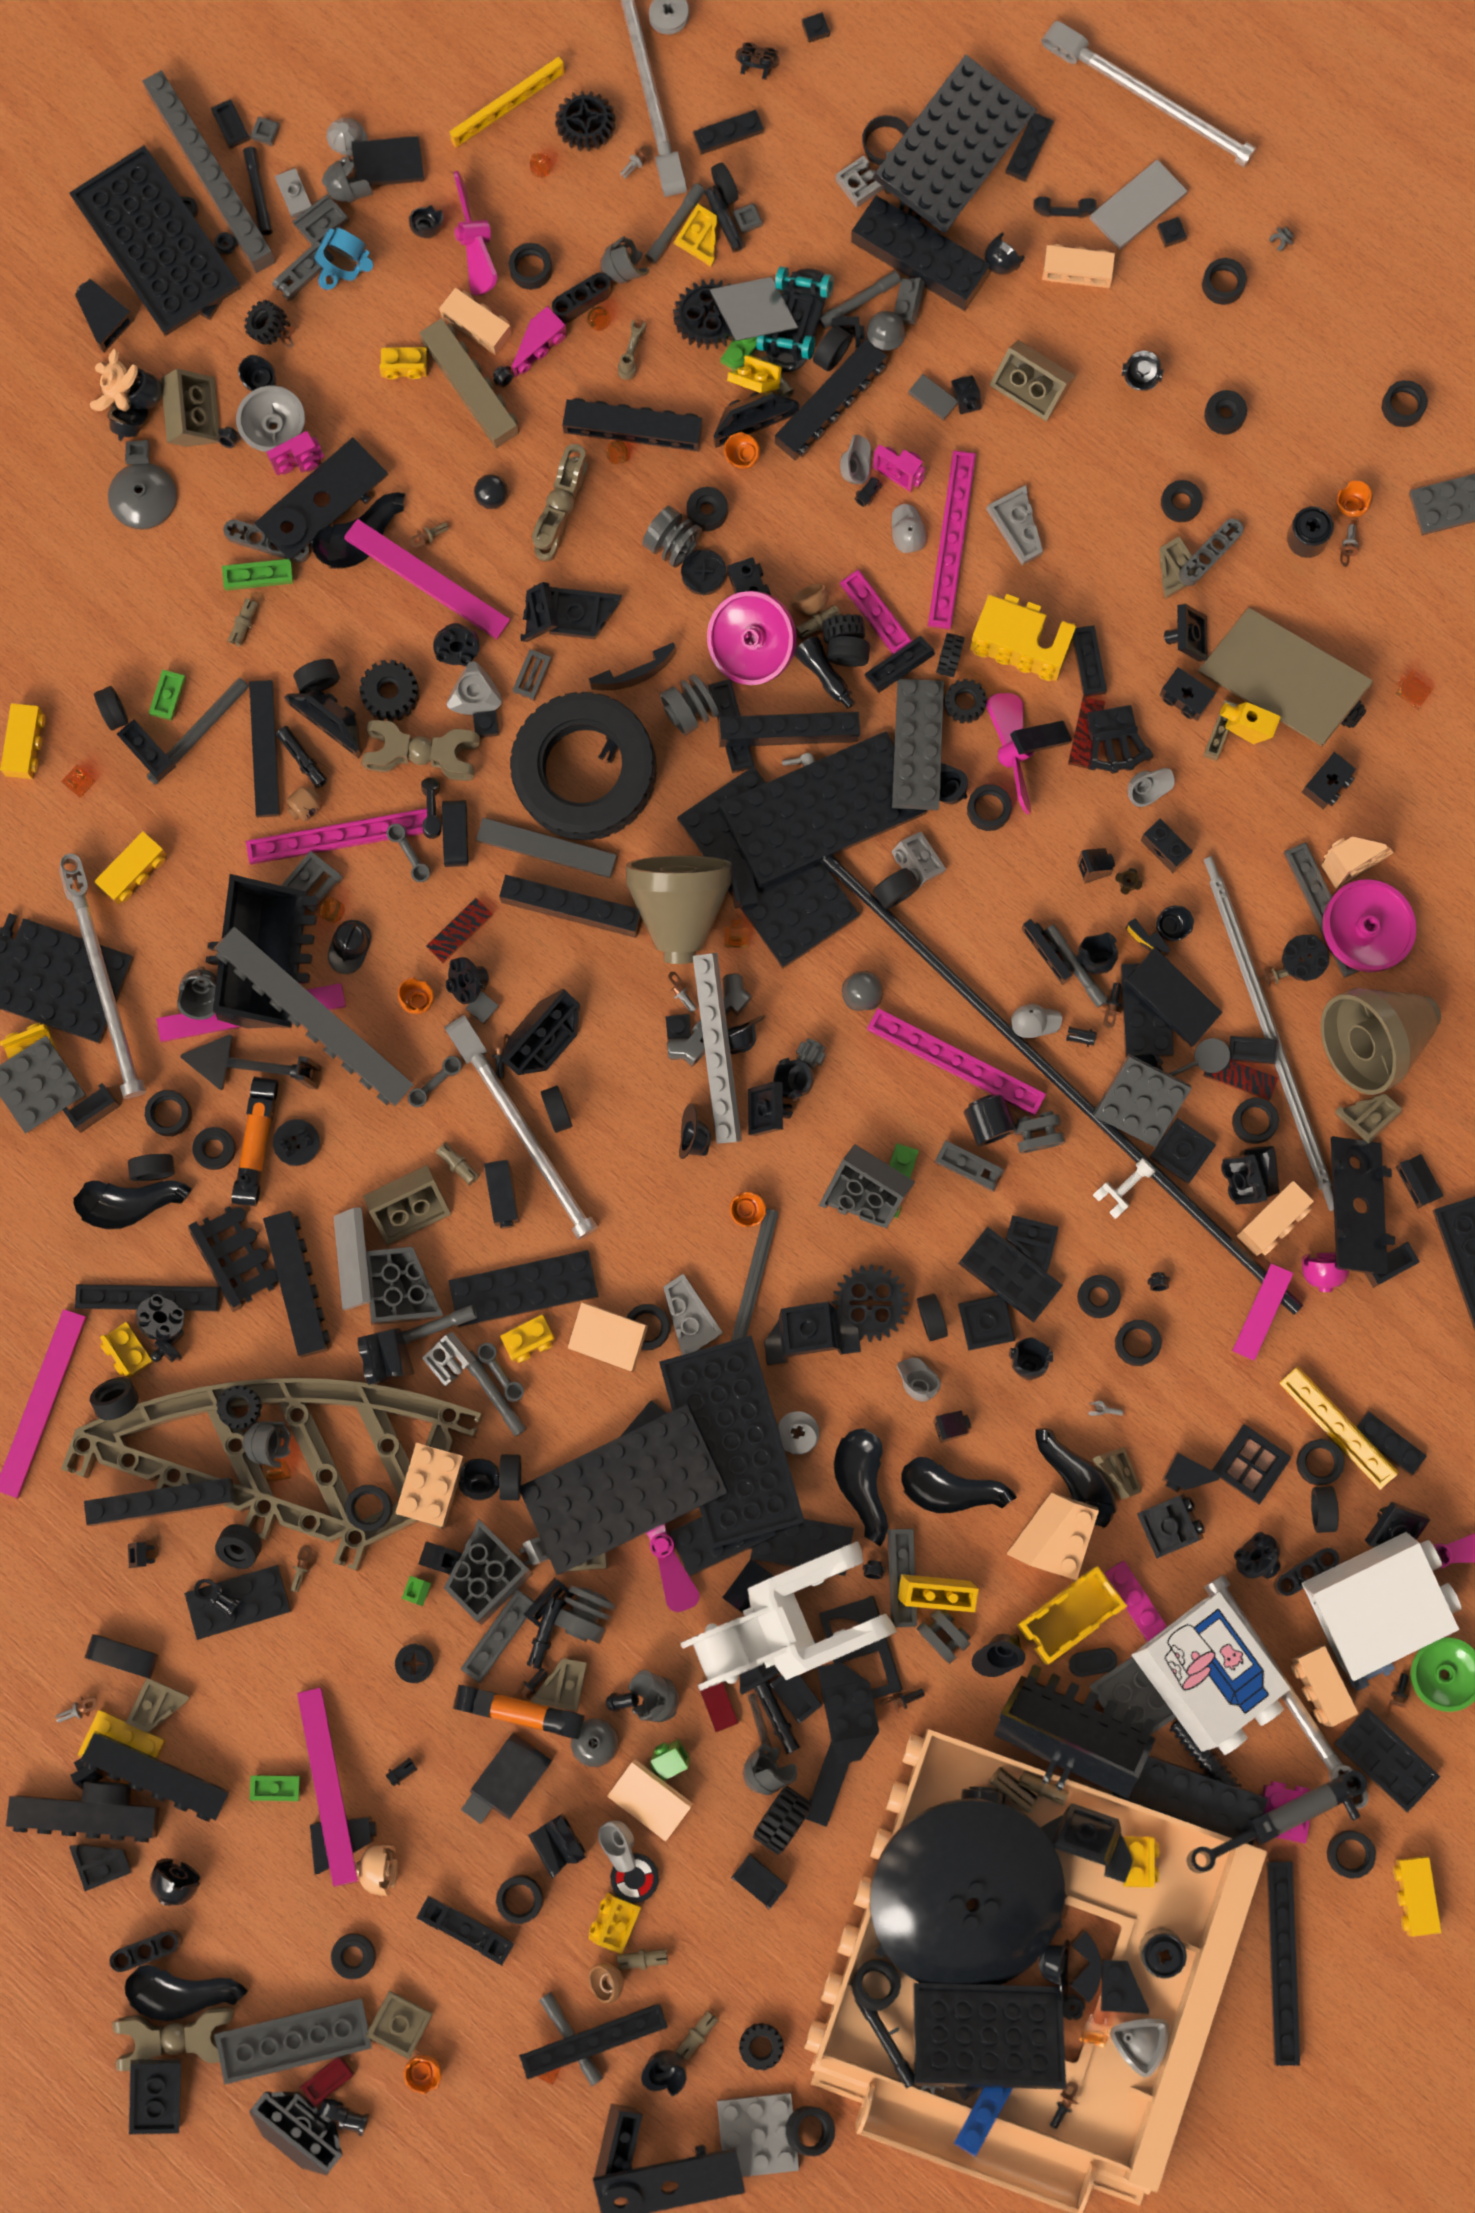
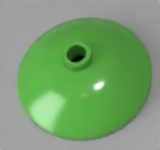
(1458, 1688)

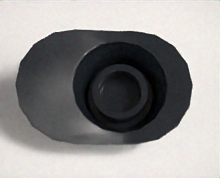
(126, 422)
(952, 785)
(349, 946)
(743, 1036)
(694, 1134)
(999, 1656)
(1054, 1966)

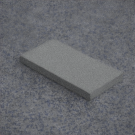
(1138, 204)
(352, 1258)

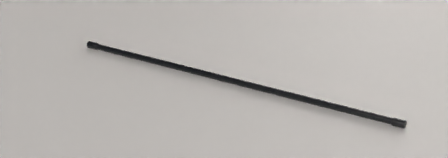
(1289, 1301)

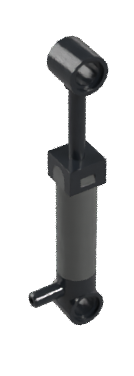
(1287, 1817)

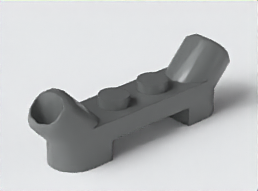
(692, 1048)

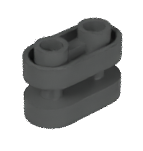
(1048, 1122)
(943, 1620)

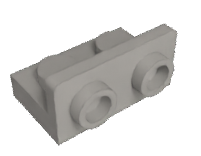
(919, 858)

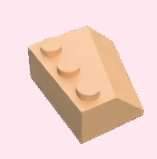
(1352, 858)
(1057, 1536)

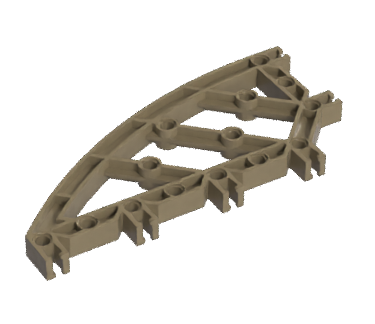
(291, 1394)

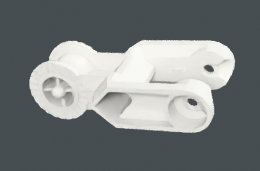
(776, 1629)

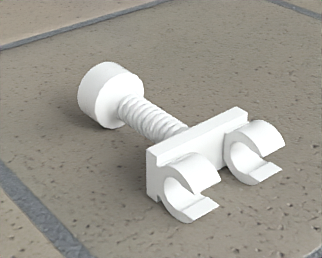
(1143, 1169)

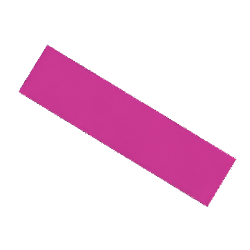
(875, 612)
(1262, 1312)

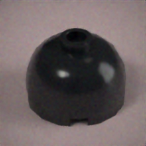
(173, 1883)

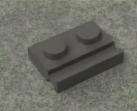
(319, 218)

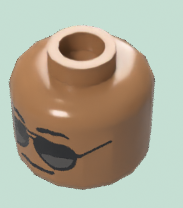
(304, 803)

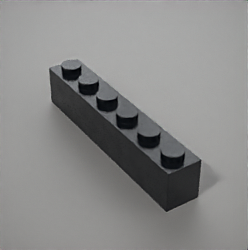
(830, 400)
(632, 424)
(788, 729)
(570, 906)
(296, 1284)
(159, 1502)
(155, 1776)
(82, 1817)

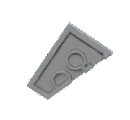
(1015, 521)
(690, 1316)

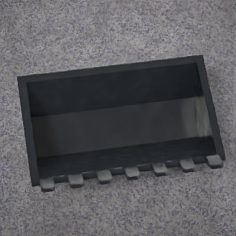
(274, 922)
(1075, 1734)

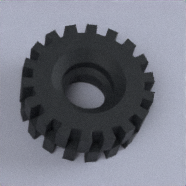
(389, 707)

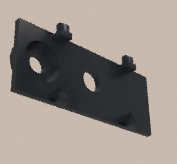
(343, 476)
(1359, 1237)
(698, 2180)

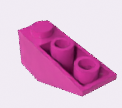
(539, 337)

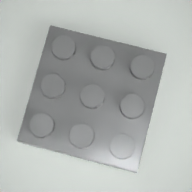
(758, 2133)

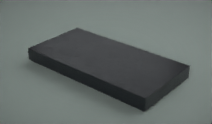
(1173, 997)

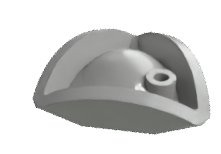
(474, 692)
(1141, 2043)

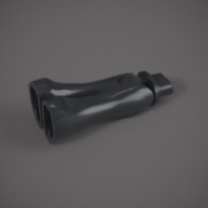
(813, 657)

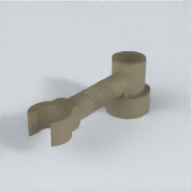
(626, 366)

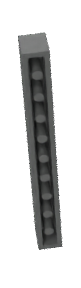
(208, 171)
(313, 1016)

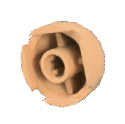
(378, 1869)

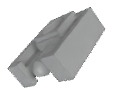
(850, 175)
(437, 1360)

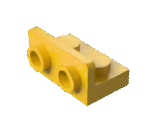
(403, 362)
(757, 375)
(17, 1042)
(528, 1338)
(126, 1350)
(1143, 1869)
(613, 1923)

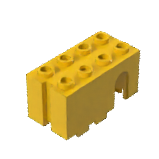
(1012, 637)
(1071, 1615)

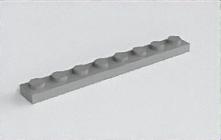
(717, 1048)

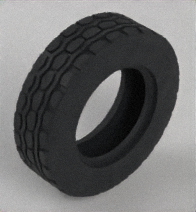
(573, 714)

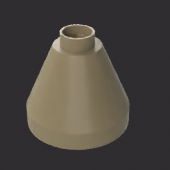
(679, 900)
(1377, 1035)

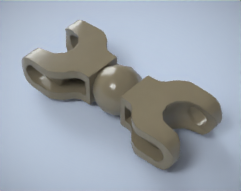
(560, 502)
(420, 750)
(173, 2039)

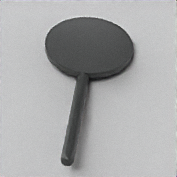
(1210, 1056)

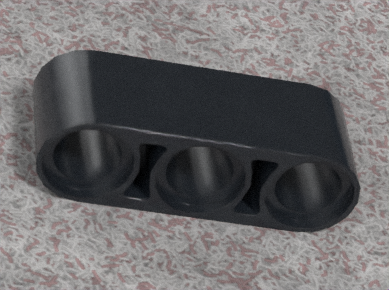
(585, 288)
(455, 833)
(1294, 1573)
(121, 1656)
(134, 1954)

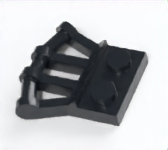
(1113, 725)

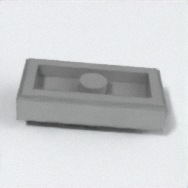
(293, 192)

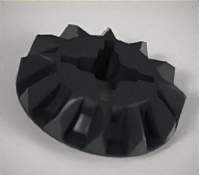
(406, 1654)

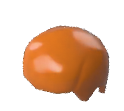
(742, 450)
(1354, 499)
(415, 996)
(747, 1209)
(422, 2074)

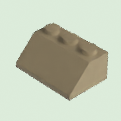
(1032, 380)
(190, 408)
(406, 1205)

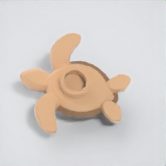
(114, 383)

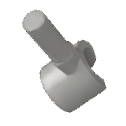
(806, 759)
(1101, 1409)

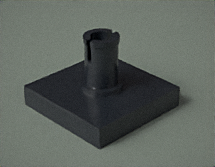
(1190, 633)
(766, 1109)
(1396, 1521)

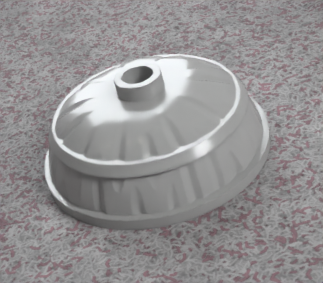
(268, 407)

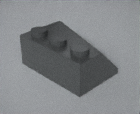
(867, 1188)
(399, 1288)
(485, 1574)

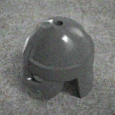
(342, 188)
(619, 264)
(197, 994)
(263, 1442)
(658, 1695)
(764, 1775)

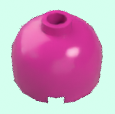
(1323, 1272)

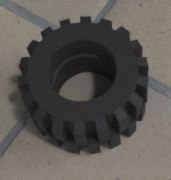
(782, 1820)

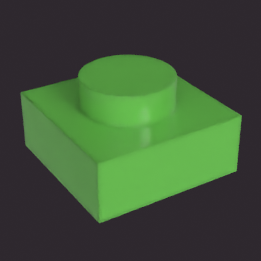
(416, 1591)

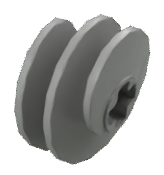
(669, 15)
(809, 1427)

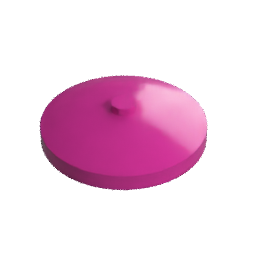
(751, 637)
(1369, 926)

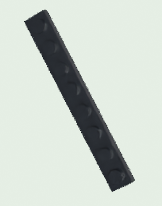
(1283, 1963)

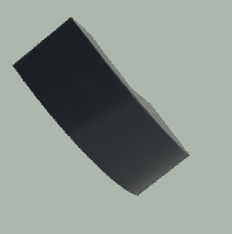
(1089, 1977)

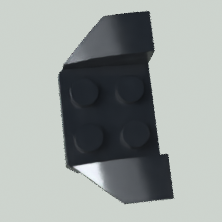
(810, 1330)
(848, 1711)
(1092, 1838)

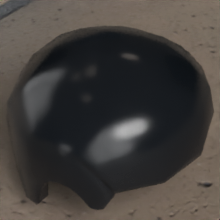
(426, 221)
(491, 491)
(1174, 923)

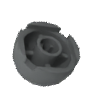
(607, 1743)

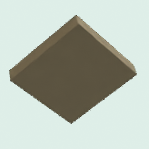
(398, 2025)

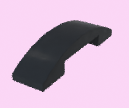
(606, 682)
(465, 1930)

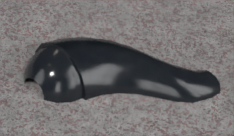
(340, 554)
(119, 1207)
(856, 1474)
(1081, 1476)
(942, 1492)
(171, 1998)

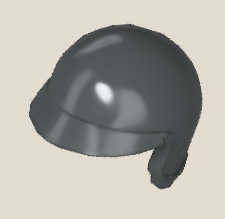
(886, 330)
(862, 991)

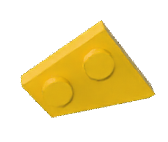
(699, 235)

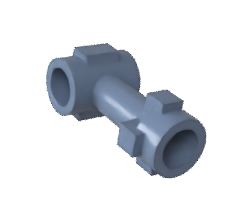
(1362, 1682)

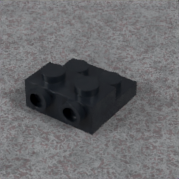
(1171, 1525)

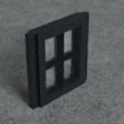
(1251, 1464)

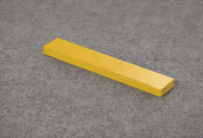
(507, 102)
(1339, 1427)

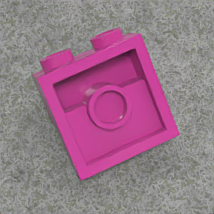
(299, 452)
(904, 469)
(1278, 1796)

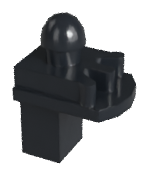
(165, 1348)

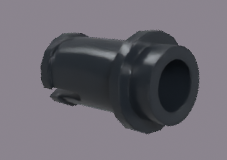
(868, 491)
(1083, 1036)
(619, 1701)
(401, 1772)

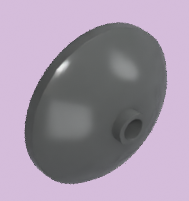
(146, 508)

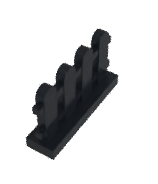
(224, 1248)

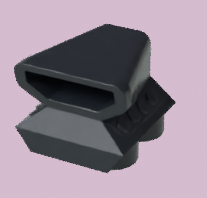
(1251, 1175)
(384, 1356)
(557, 1845)

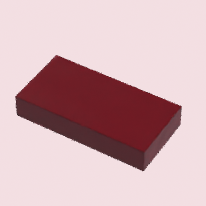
(719, 1707)
(327, 2080)

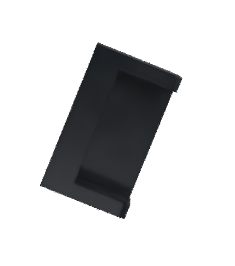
(92, 1109)
(1398, 1261)
(796, 1696)
(759, 1881)

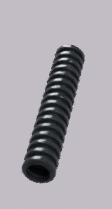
(1205, 1758)

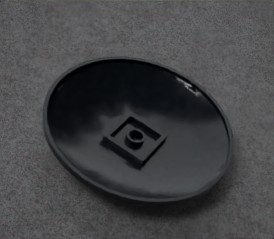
(958, 1855)

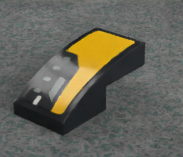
(1149, 942)

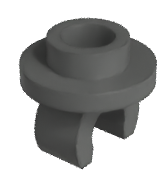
(1285, 236)

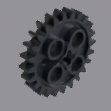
(693, 305)
(872, 1280)

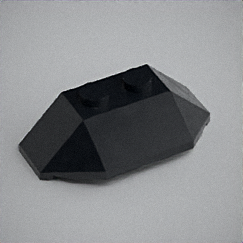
(754, 414)
(329, 717)
(543, 1034)
(298, 2130)

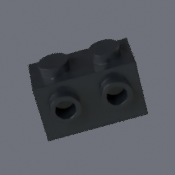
(747, 576)

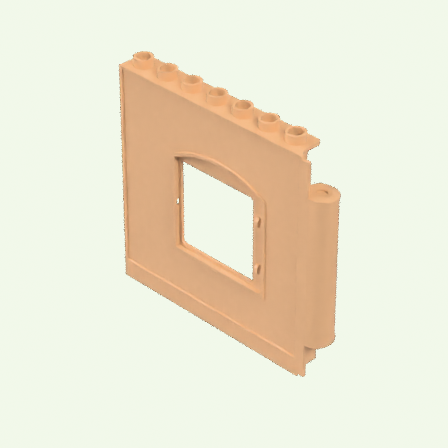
(1122, 2121)

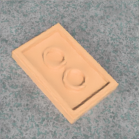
(607, 1336)
(650, 1800)

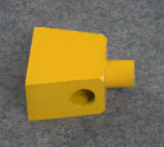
(1250, 721)

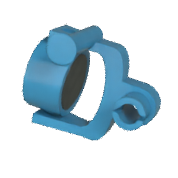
(349, 247)

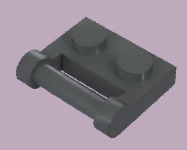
(308, 874)

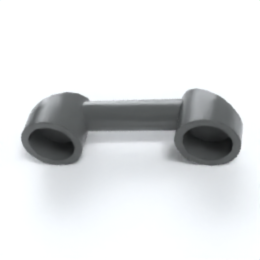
(398, 834)
(451, 1067)
(486, 1355)

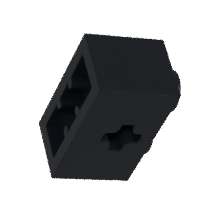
(1183, 683)
(1335, 769)
(1166, 845)

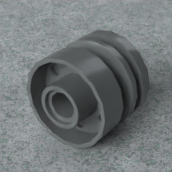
(669, 535)
(686, 706)
(584, 1617)

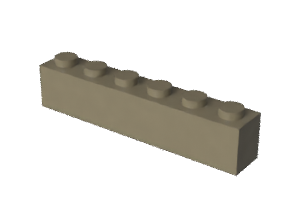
(469, 383)

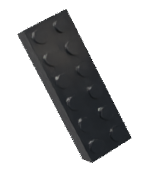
(920, 252)

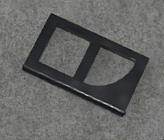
(861, 1612)

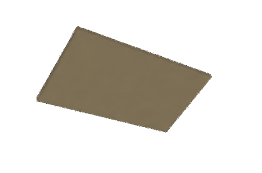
(1285, 676)

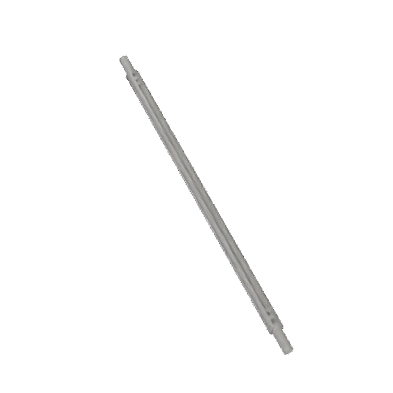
(1270, 1032)

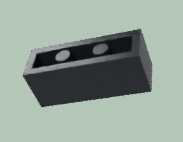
(618, 2139)

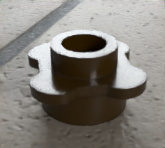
(1122, 879)

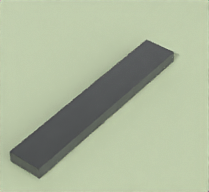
(546, 848)
(1313, 889)

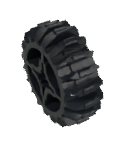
(602, 117)

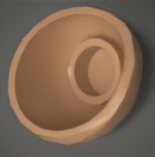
(810, 599)
(606, 1982)

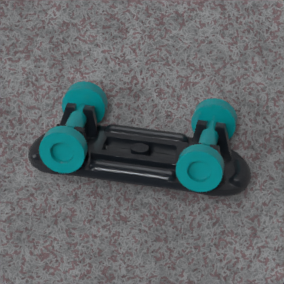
(805, 297)

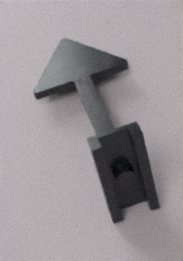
(214, 1060)

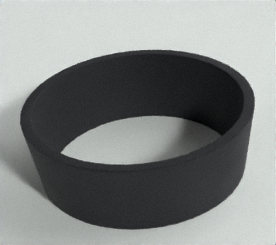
(881, 121)

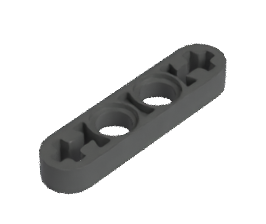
(263, 546)
(1211, 552)

